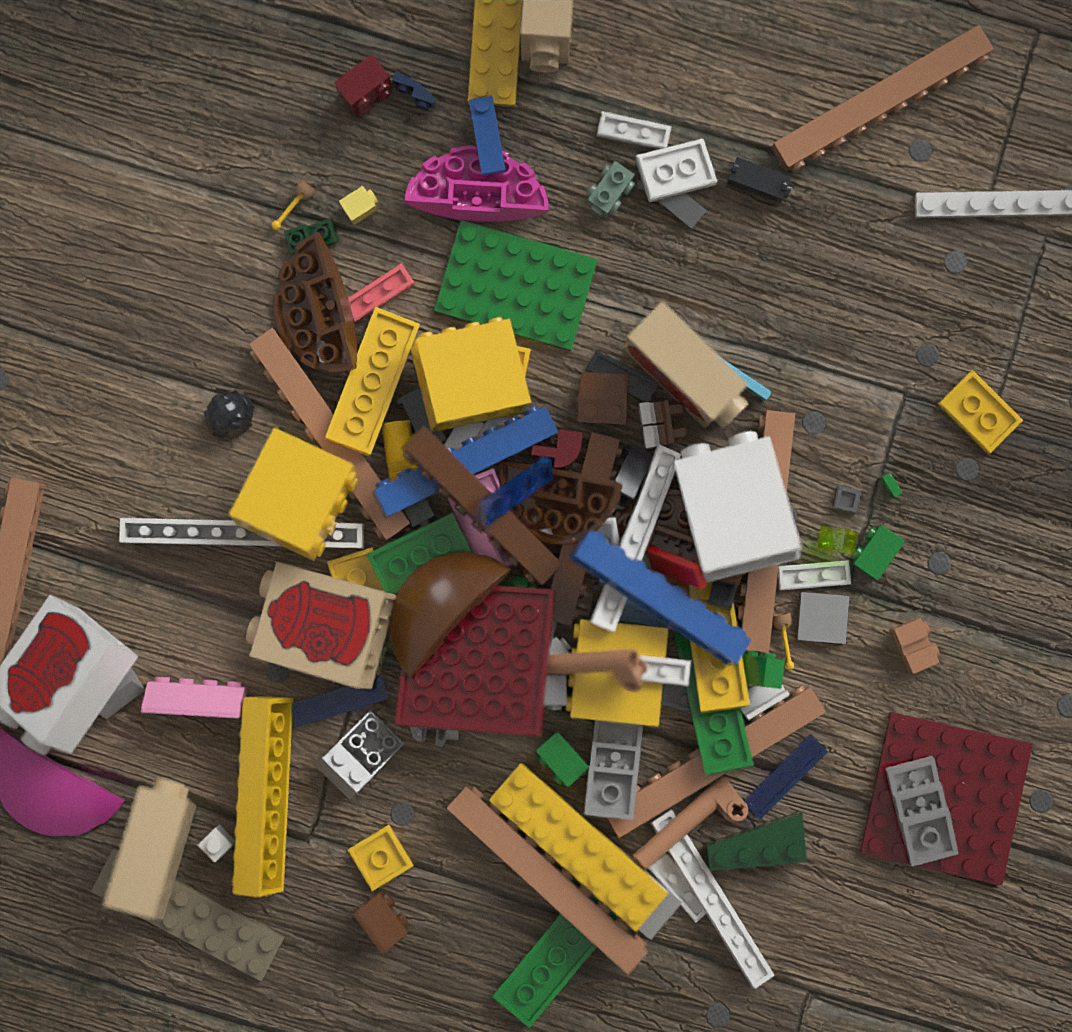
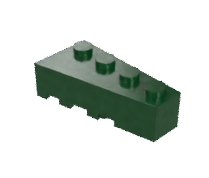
(762, 845)

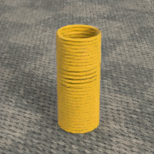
(394, 437)

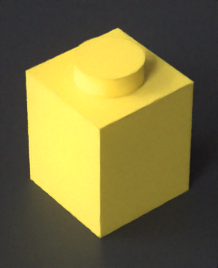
(359, 204)

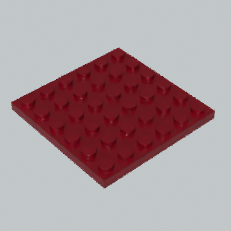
(487, 670)
(981, 789)

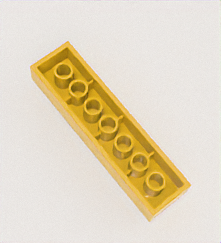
(262, 796)
(579, 846)

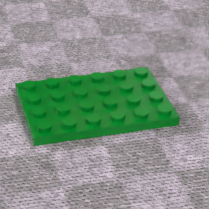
(516, 280)

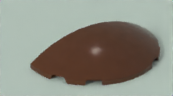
(315, 309)
(564, 506)
(670, 530)
(436, 601)

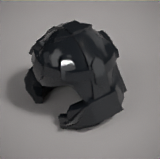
(229, 414)

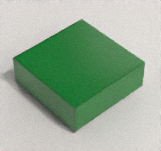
(890, 485)

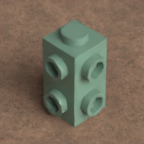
(607, 194)

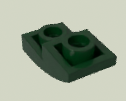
(298, 234)

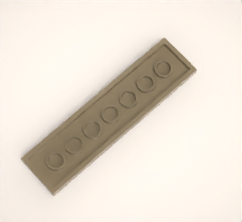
(209, 926)

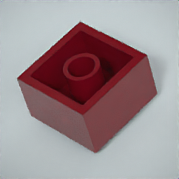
(364, 86)

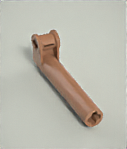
(623, 663)
(717, 796)

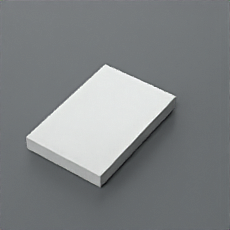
(676, 170)

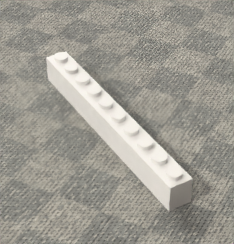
(220, 533)

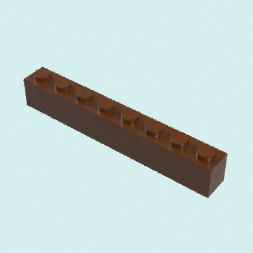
(466, 491)
(569, 576)

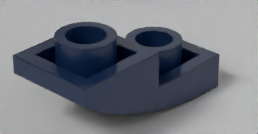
(420, 95)

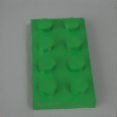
(401, 557)

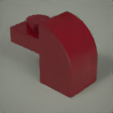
(566, 452)

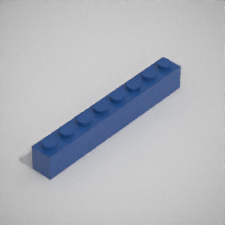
(474, 455)
(660, 598)

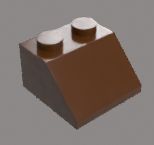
(603, 398)
(382, 920)

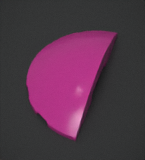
(457, 190)
(48, 795)

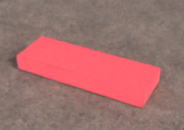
(380, 292)

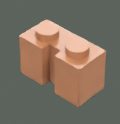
(915, 646)

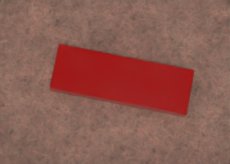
(676, 567)

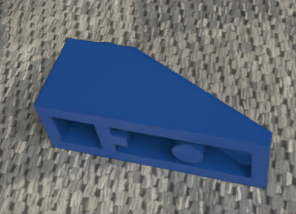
(487, 135)

